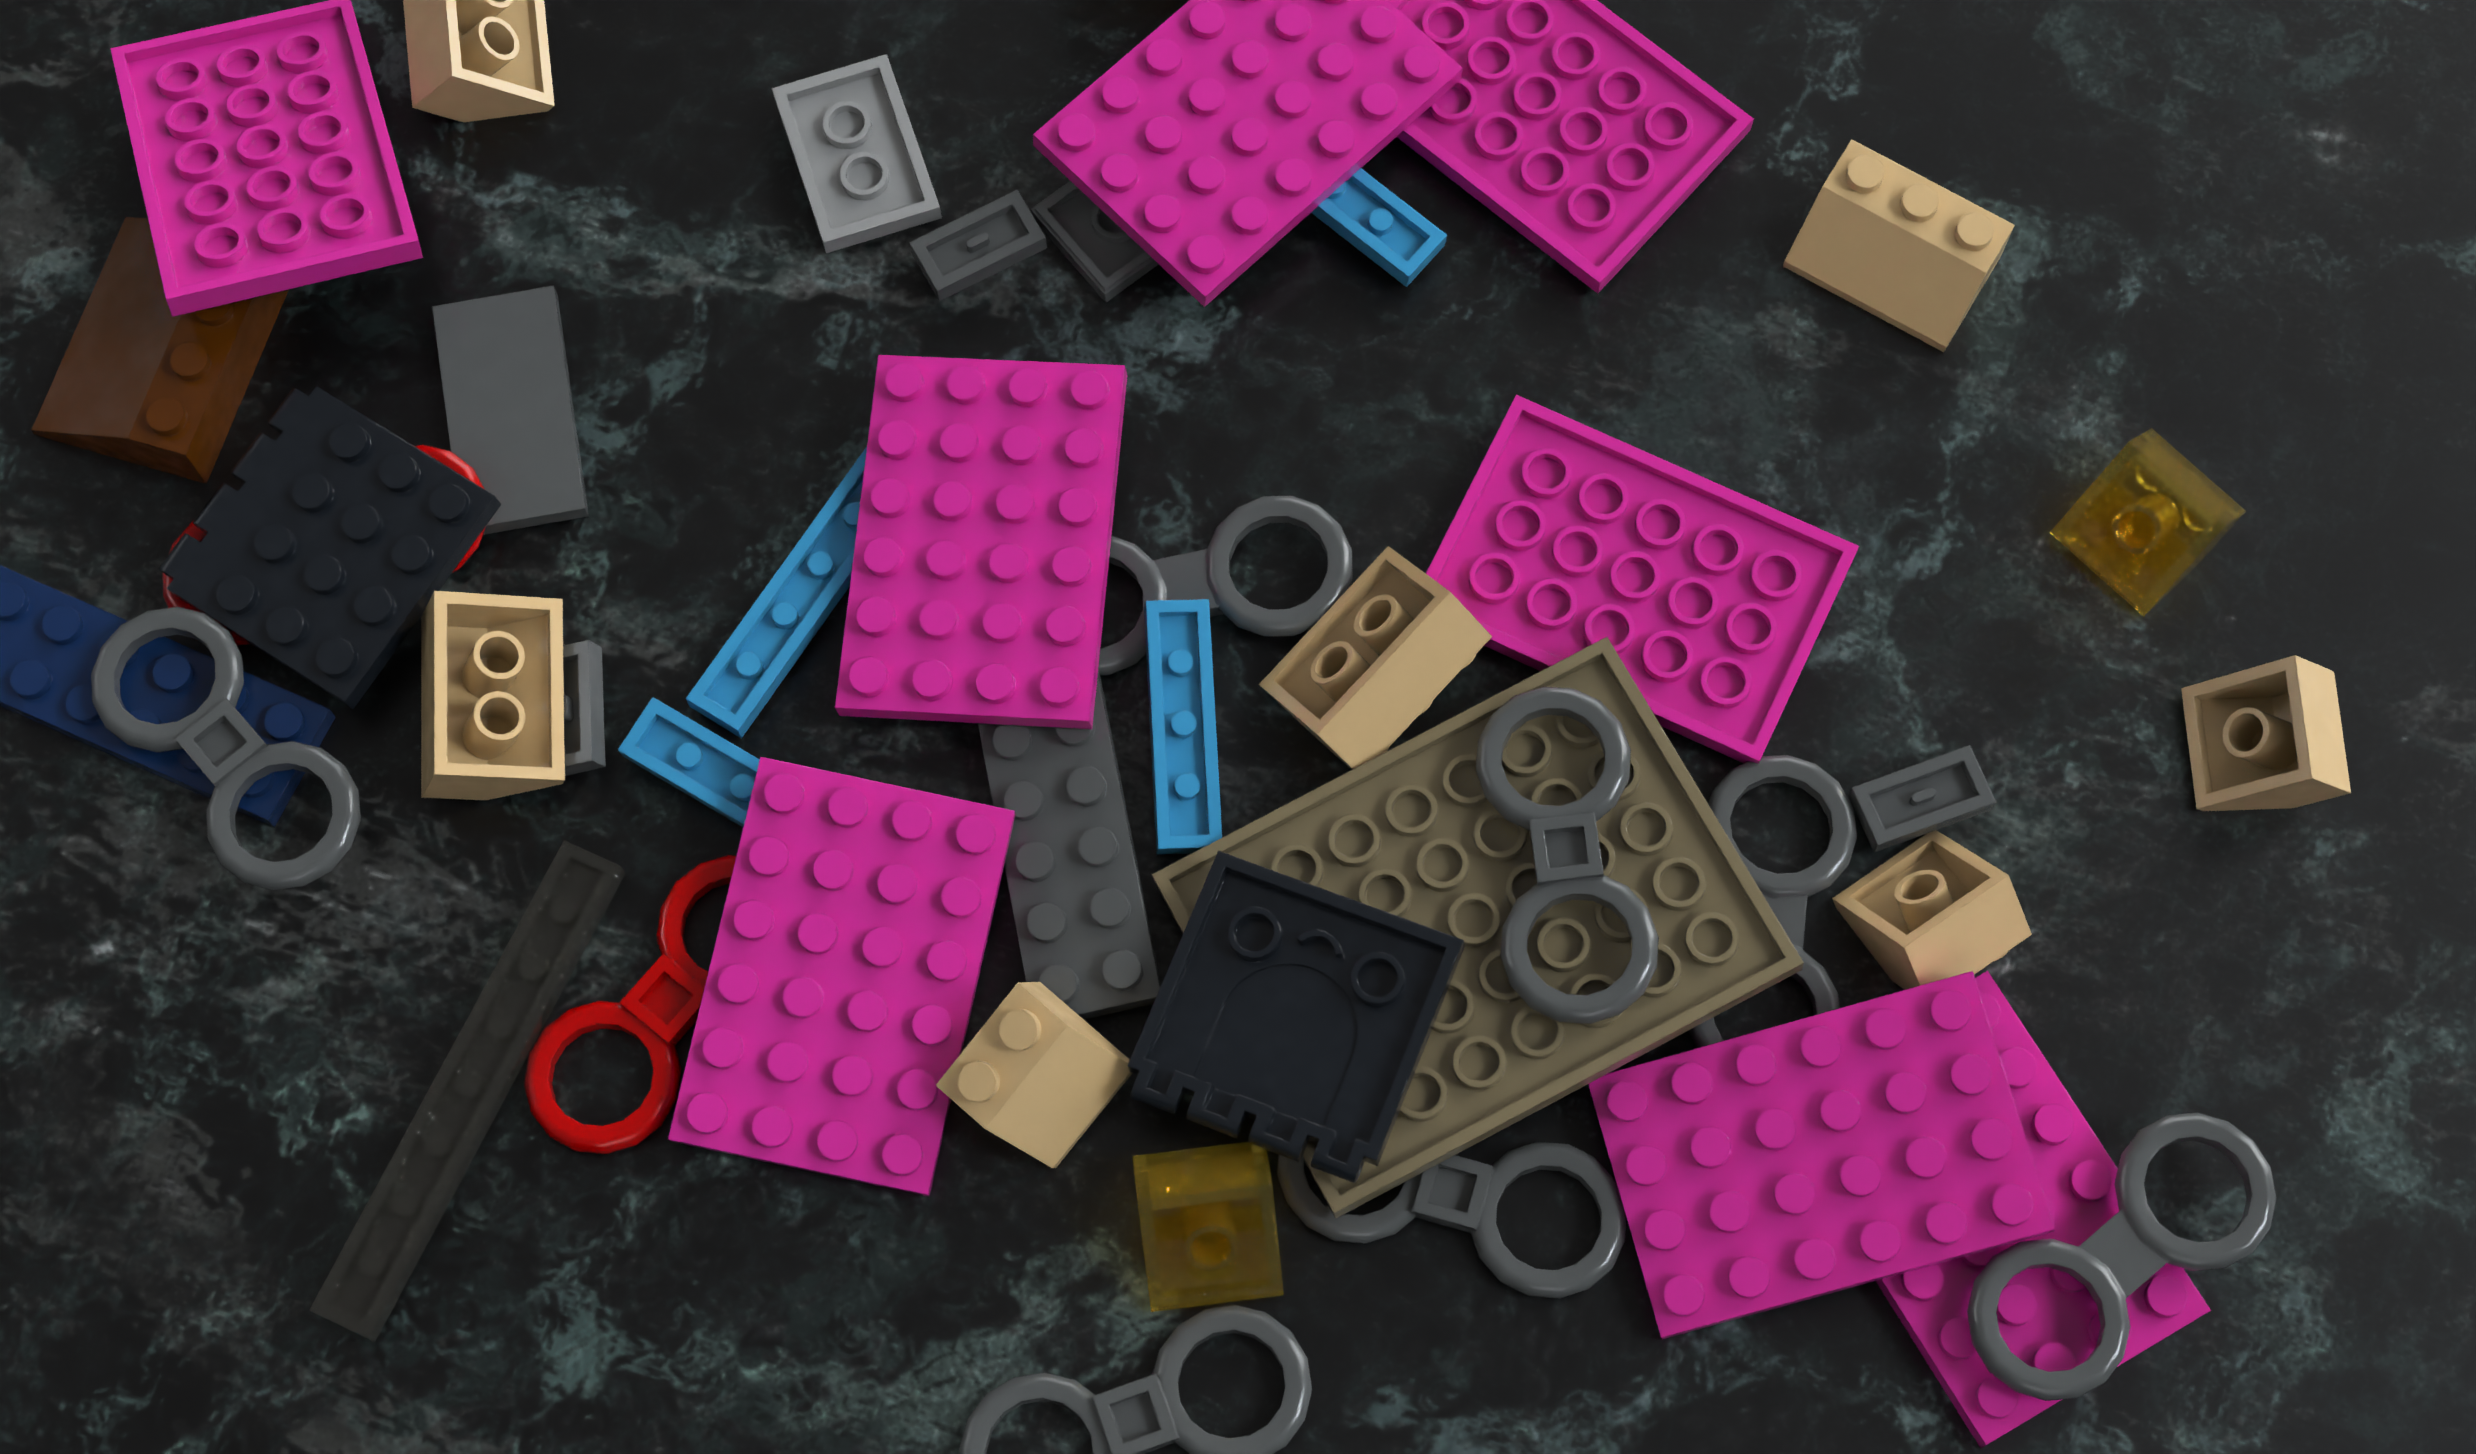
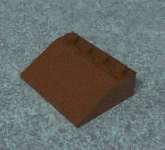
(151, 381)

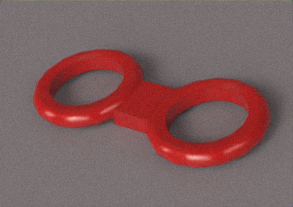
(654, 1011)

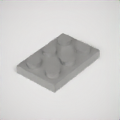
(856, 153)

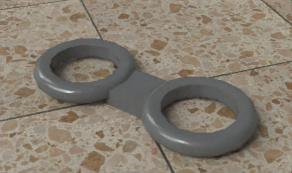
(1207, 576)
(225, 748)
(1566, 855)
(1789, 891)
(1466, 1198)
(2121, 1256)
(1149, 1410)

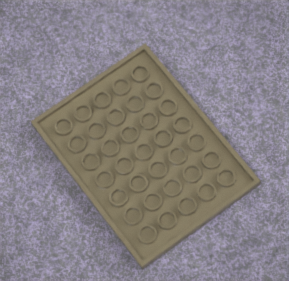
(1433, 850)

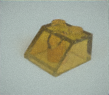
(2147, 521)
(1208, 1226)

